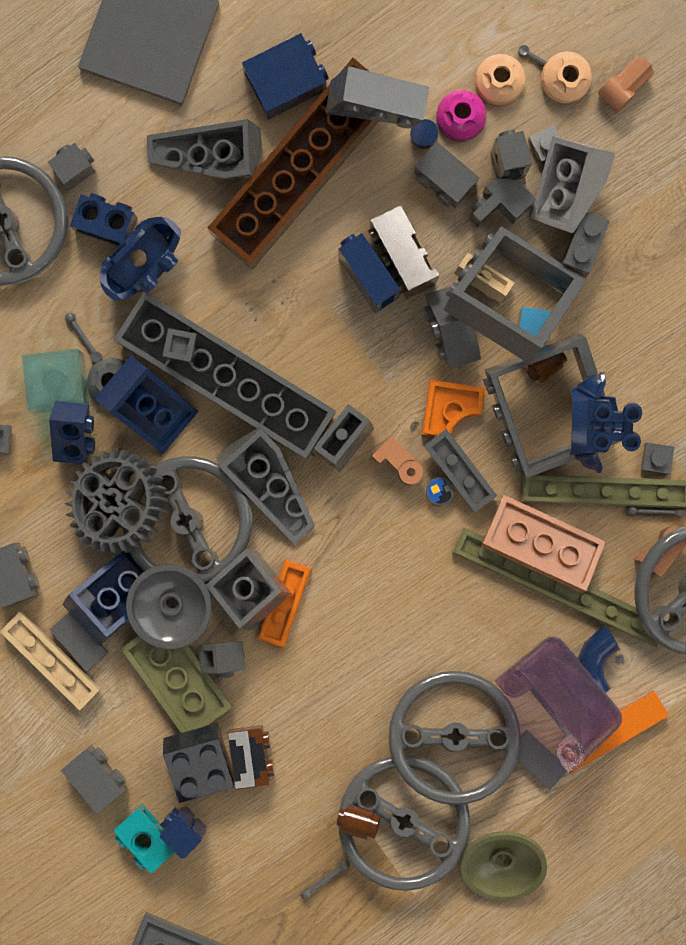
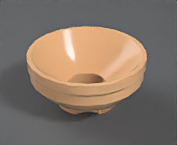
(556, 86)
(497, 92)

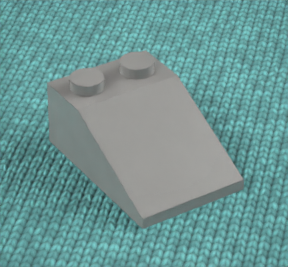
(570, 182)

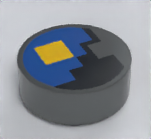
(439, 491)

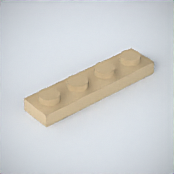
(50, 660)

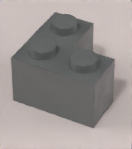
(457, 340)

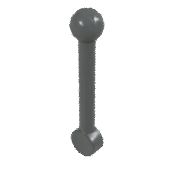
(524, 52)
(95, 356)
(633, 510)
(343, 866)

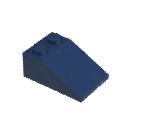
(146, 404)
(102, 598)

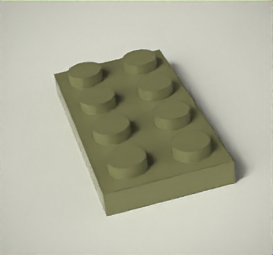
(177, 683)

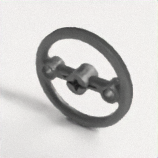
(29, 269)
(169, 469)
(653, 620)
(510, 731)
(456, 845)

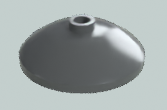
(158, 620)

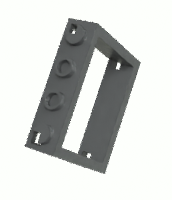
(492, 323)
(586, 366)

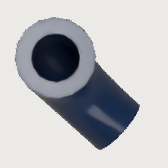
(596, 652)

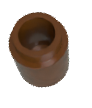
(546, 368)
(358, 822)

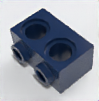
(102, 226)
(71, 432)

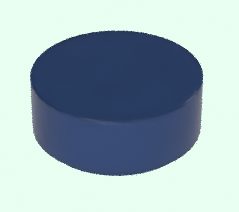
(424, 134)

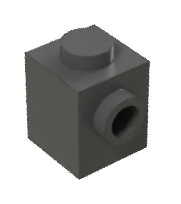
(72, 165)
(222, 658)

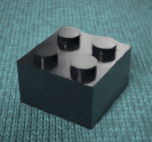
(198, 762)

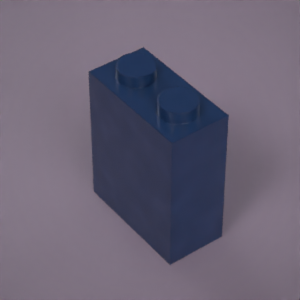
(285, 75)
(368, 272)

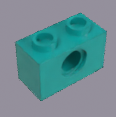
(143, 822)

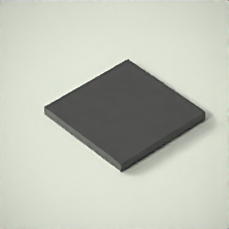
(149, 44)

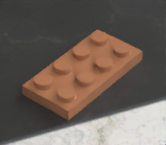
(543, 544)

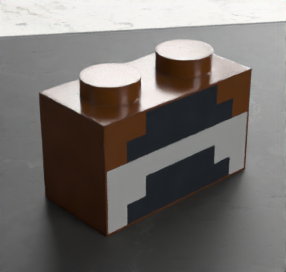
(250, 756)

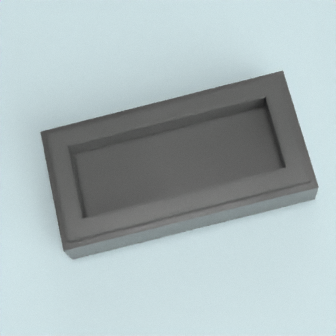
(78, 642)
(540, 760)

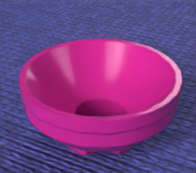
(457, 128)

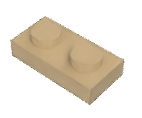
(488, 280)

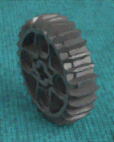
(104, 502)

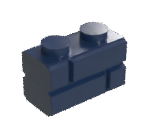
(182, 831)

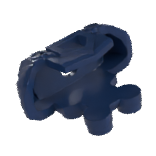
(158, 240)
(599, 422)

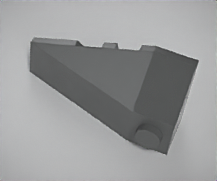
(211, 150)
(263, 475)

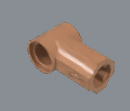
(622, 88)

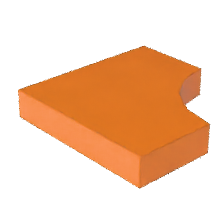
(450, 404)

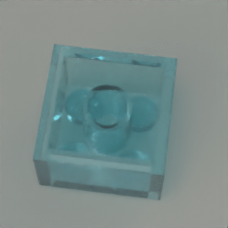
(54, 378)

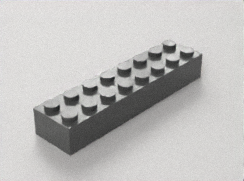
(228, 378)

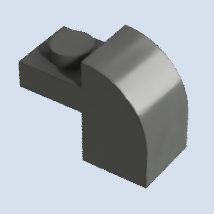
(506, 196)

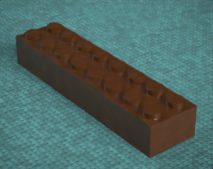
(288, 180)

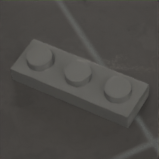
(460, 470)

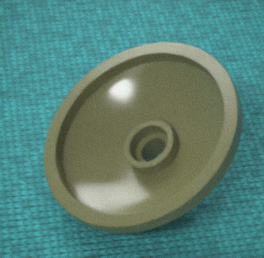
(503, 866)

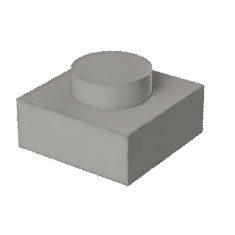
(541, 142)

